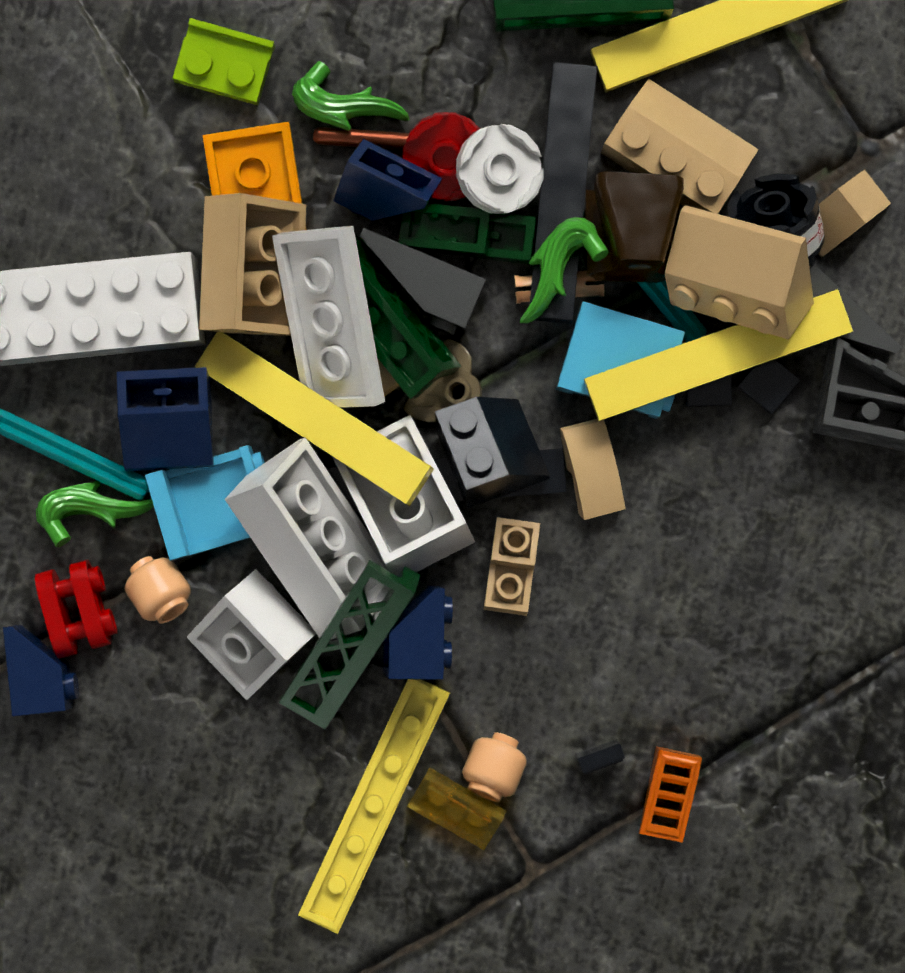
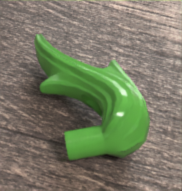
(339, 108)
(554, 256)
(83, 500)

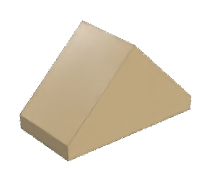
(850, 209)

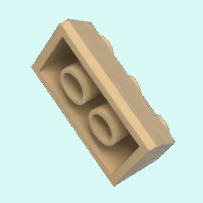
(674, 138)
(240, 264)
(739, 272)

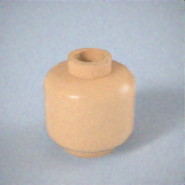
(157, 589)
(494, 767)

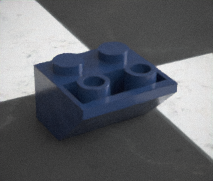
(165, 418)
(416, 641)

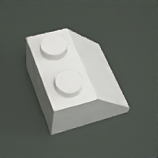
(251, 634)

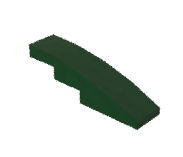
(470, 233)

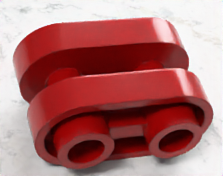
(96, 623)

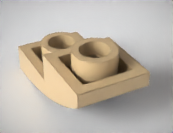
(593, 468)
(511, 566)

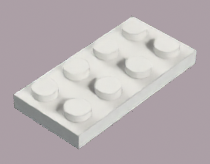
(329, 315)

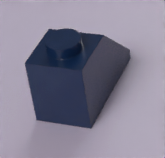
(383, 184)
(36, 675)

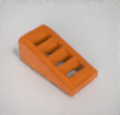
(679, 759)

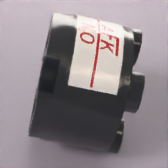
(783, 205)

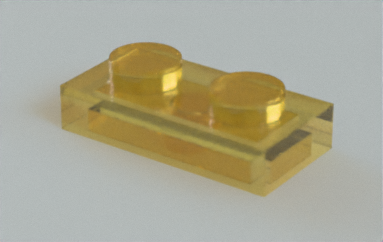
(456, 808)

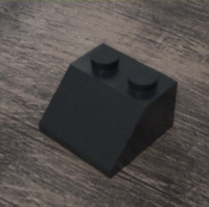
(489, 448)

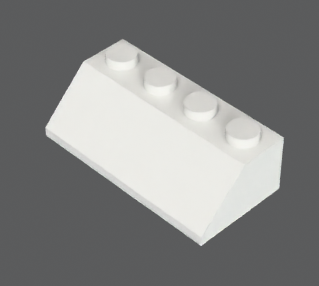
(308, 534)

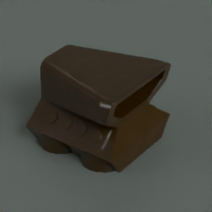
(634, 222)

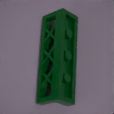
(550, 14)
(400, 333)
(363, 646)

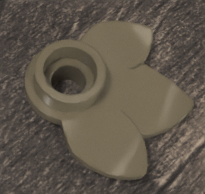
(440, 394)

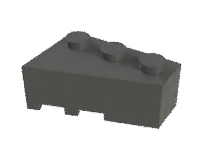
(860, 399)

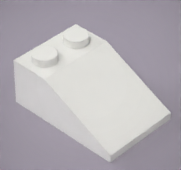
(413, 533)

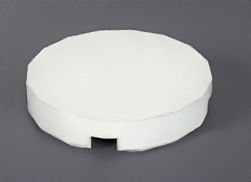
(499, 169)

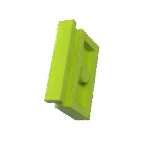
(224, 61)

